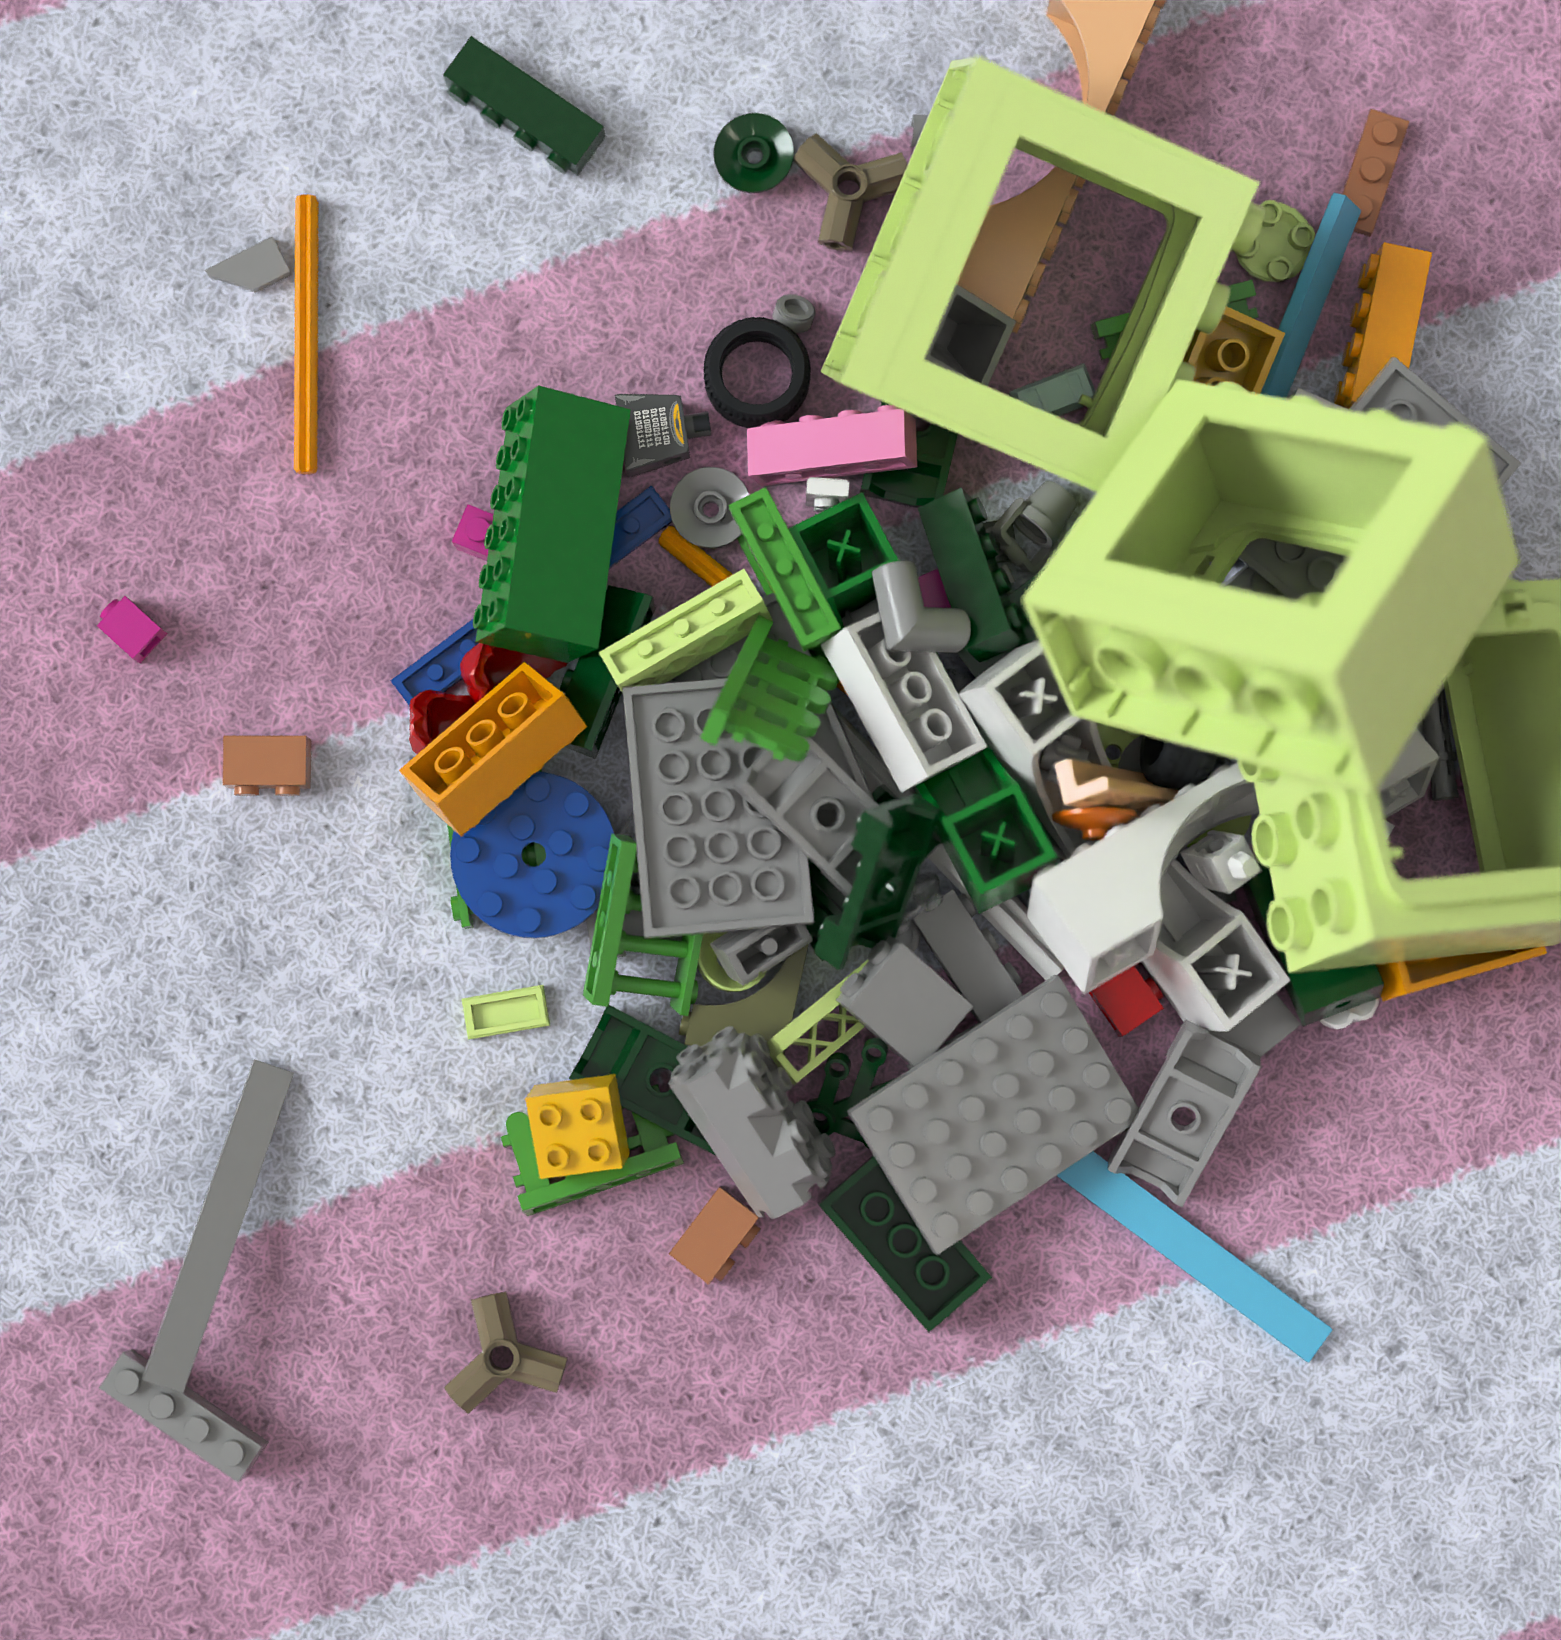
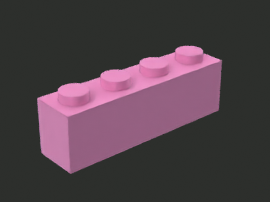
(832, 446)

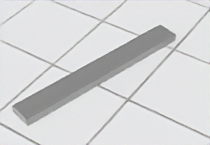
(217, 1227)

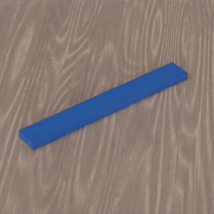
(441, 666)

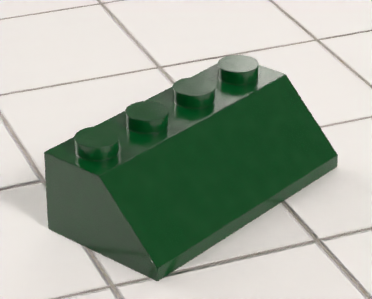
(591, 685)

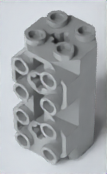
(750, 1123)

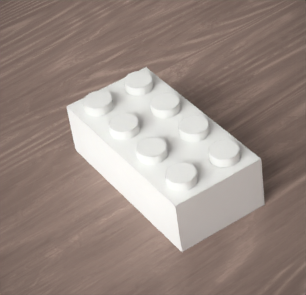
(903, 703)

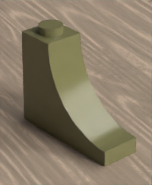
(760, 1013)

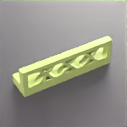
(686, 634)
(808, 1020)

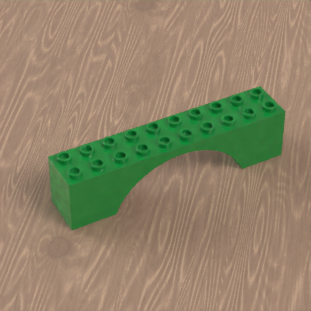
(983, 810)

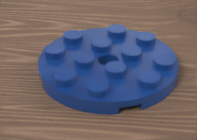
(544, 897)

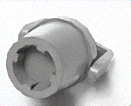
(1039, 520)

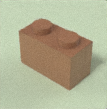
(267, 764)
(715, 1235)

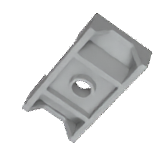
(790, 798)
(1197, 1074)

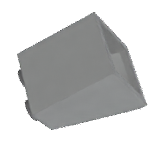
(970, 337)
(903, 1001)

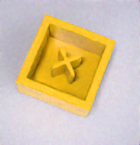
(577, 1126)

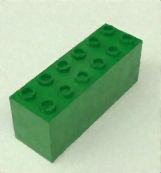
(552, 525)

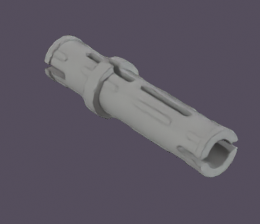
(1437, 735)

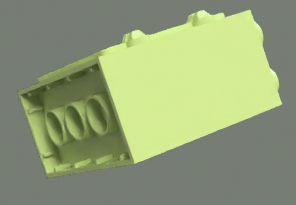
(934, 223)
(1303, 689)
(1330, 842)

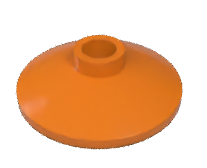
(1094, 821)

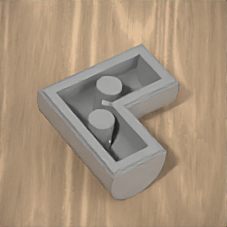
(907, 621)

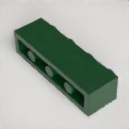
(523, 106)
(971, 573)

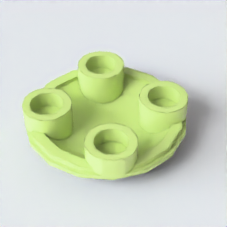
(1280, 245)

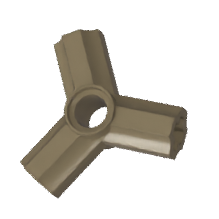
(843, 211)
(482, 1376)

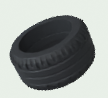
(748, 331)
(1173, 763)

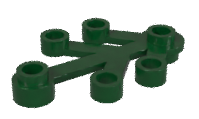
(861, 1090)

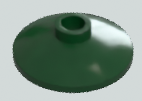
(749, 134)

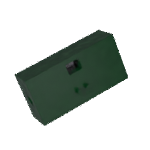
(1316, 992)

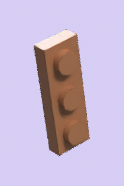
(1374, 166)

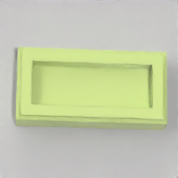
(505, 1012)

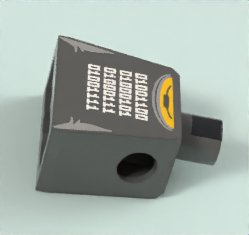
(658, 431)

